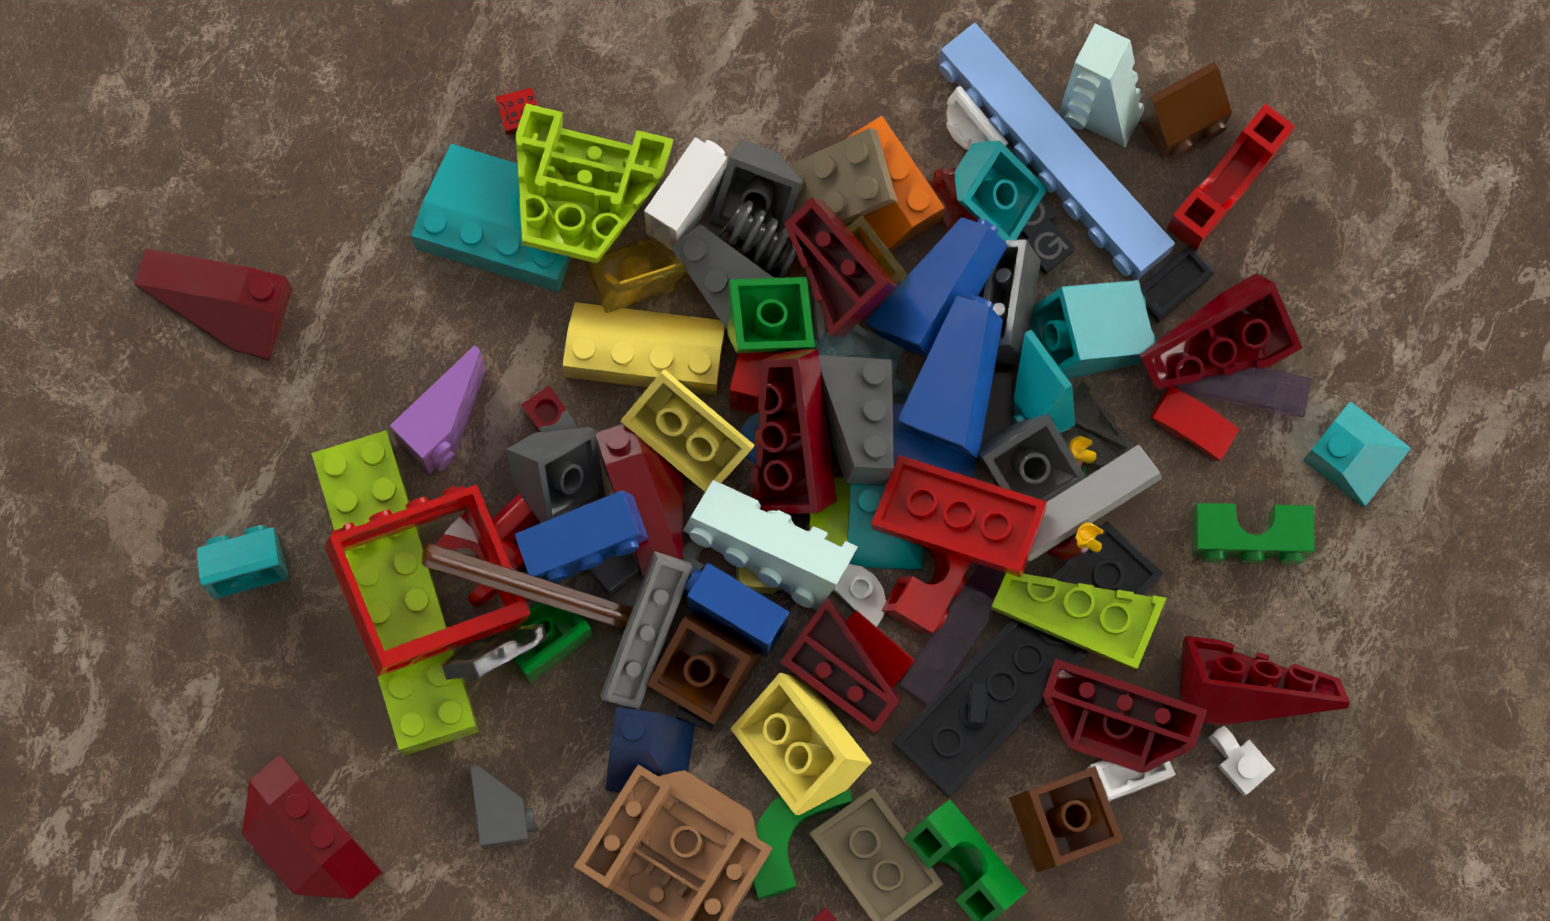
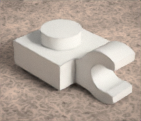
(1243, 764)

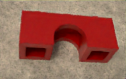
(925, 604)

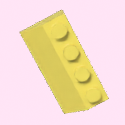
(640, 344)

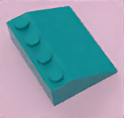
(476, 220)

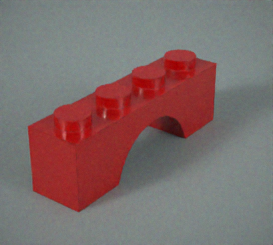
(1231, 177)

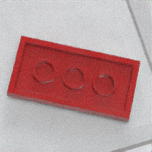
(959, 515)

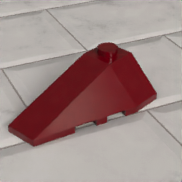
(225, 299)
(655, 487)

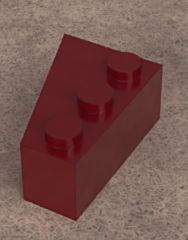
(839, 267)
(841, 668)

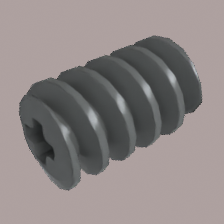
(761, 238)

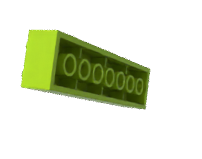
(397, 590)

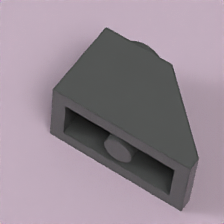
(499, 812)

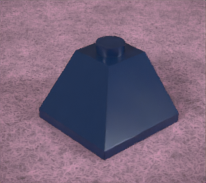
(650, 740)

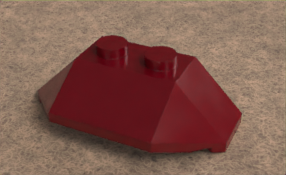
(1119, 719)
(303, 837)

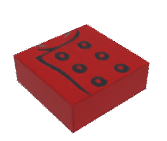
(512, 107)

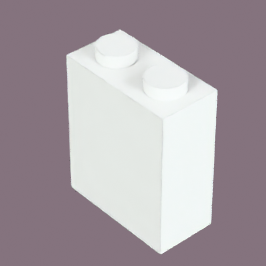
(686, 192)

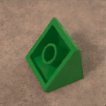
(769, 315)
(565, 635)

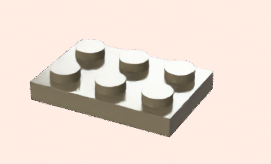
(847, 177)
(873, 858)

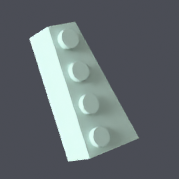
(1103, 88)
(769, 545)

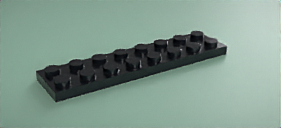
(1016, 672)

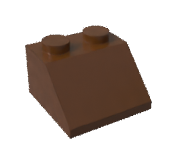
(1187, 112)
(704, 667)
(1066, 819)

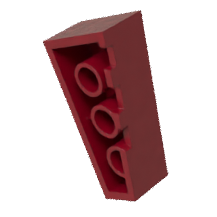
(792, 438)

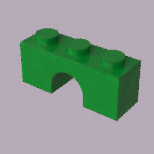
(1220, 536)
(952, 840)

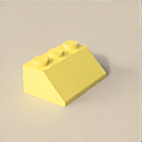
(686, 431)
(799, 744)

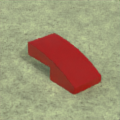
(1195, 422)

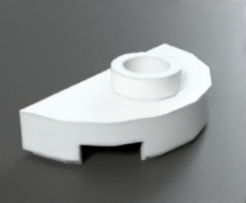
(967, 121)
(862, 592)

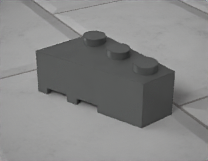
(711, 266)
(1013, 293)
(860, 416)

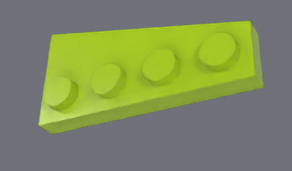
(1092, 618)

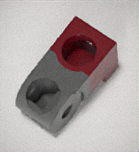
(547, 412)

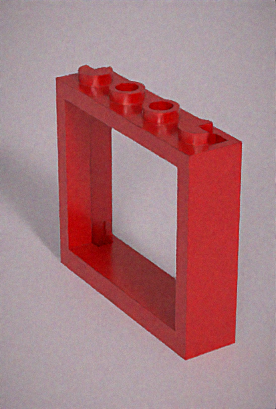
(417, 513)

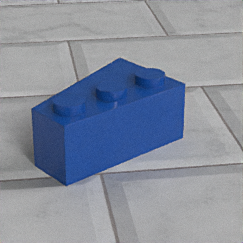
(582, 538)

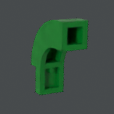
(775, 830)

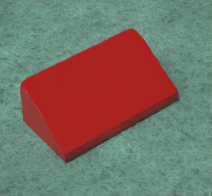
(886, 653)

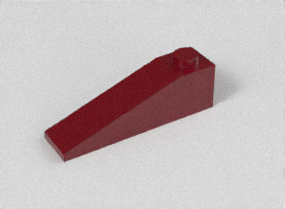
(1229, 334)
(1249, 688)

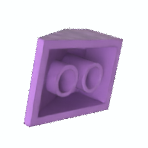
(437, 419)

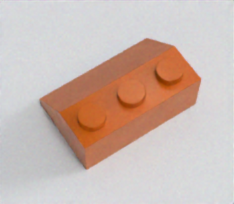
(916, 202)

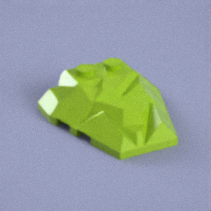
(581, 186)

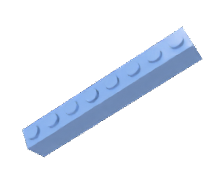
(1055, 153)

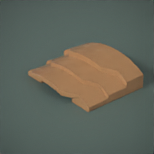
(676, 848)

